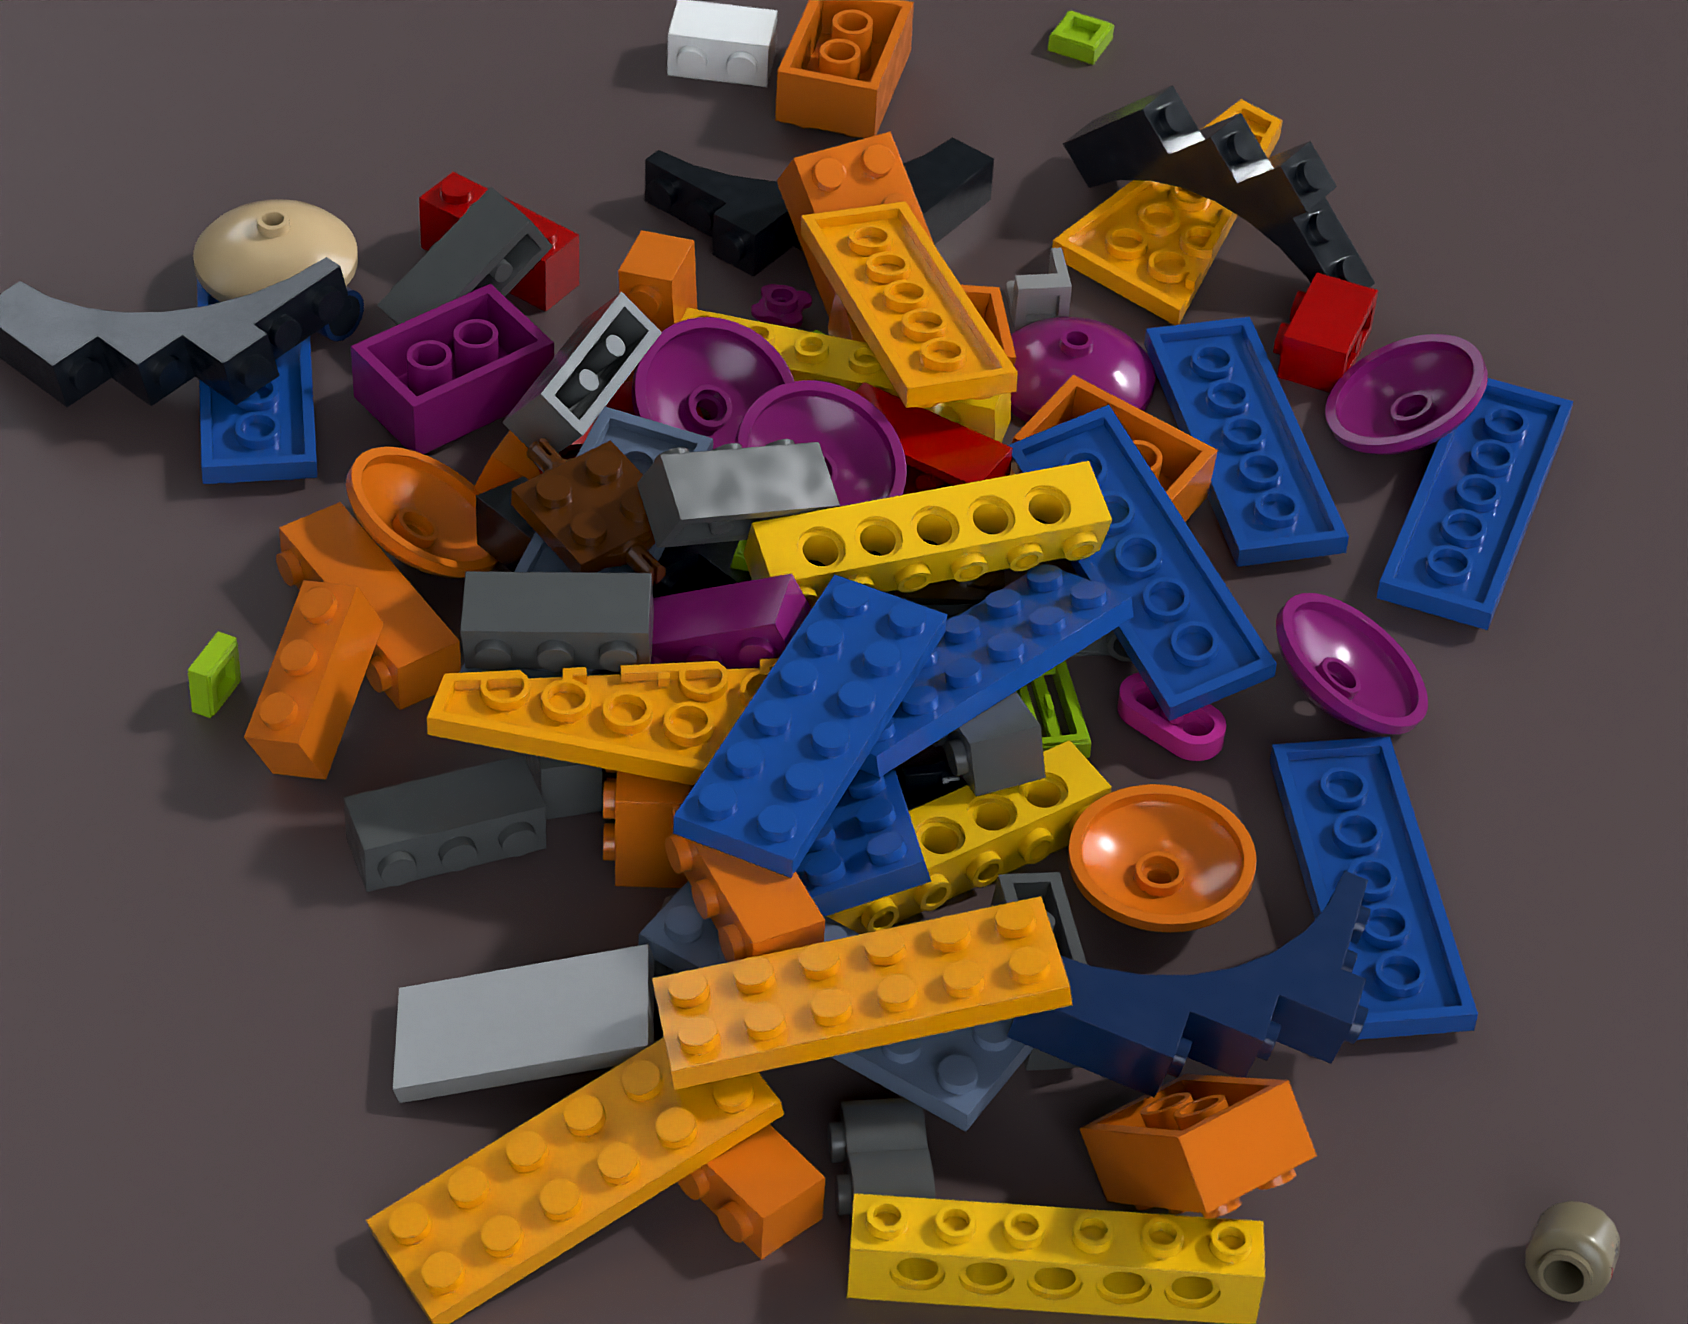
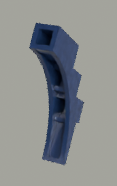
(1149, 1024)

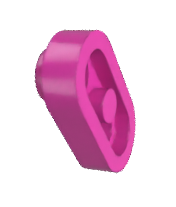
(1190, 736)

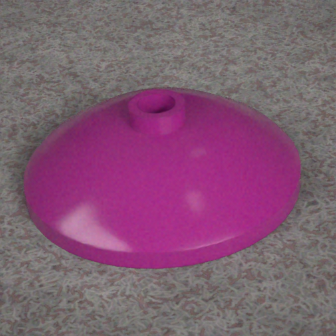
(1083, 347)
(709, 367)
(1406, 394)
(853, 435)
(1350, 665)

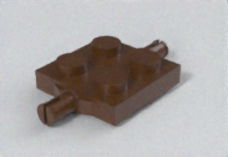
(588, 509)

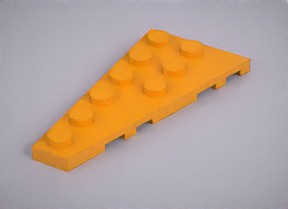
(1157, 237)
(639, 722)

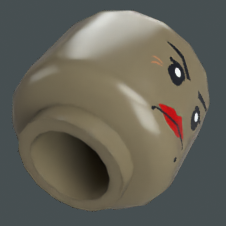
(1572, 1251)

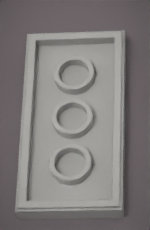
(523, 1023)

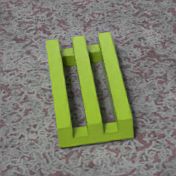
(1078, 731)

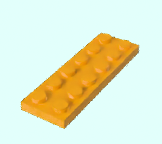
(908, 305)
(860, 992)
(562, 1179)

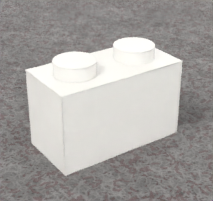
(722, 42)

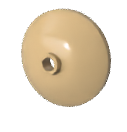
(269, 244)

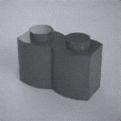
(880, 1151)

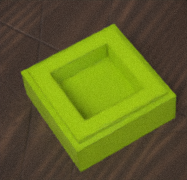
(1081, 37)
(214, 674)

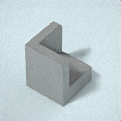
(1040, 295)

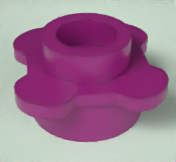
(781, 306)

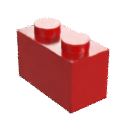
(1325, 332)

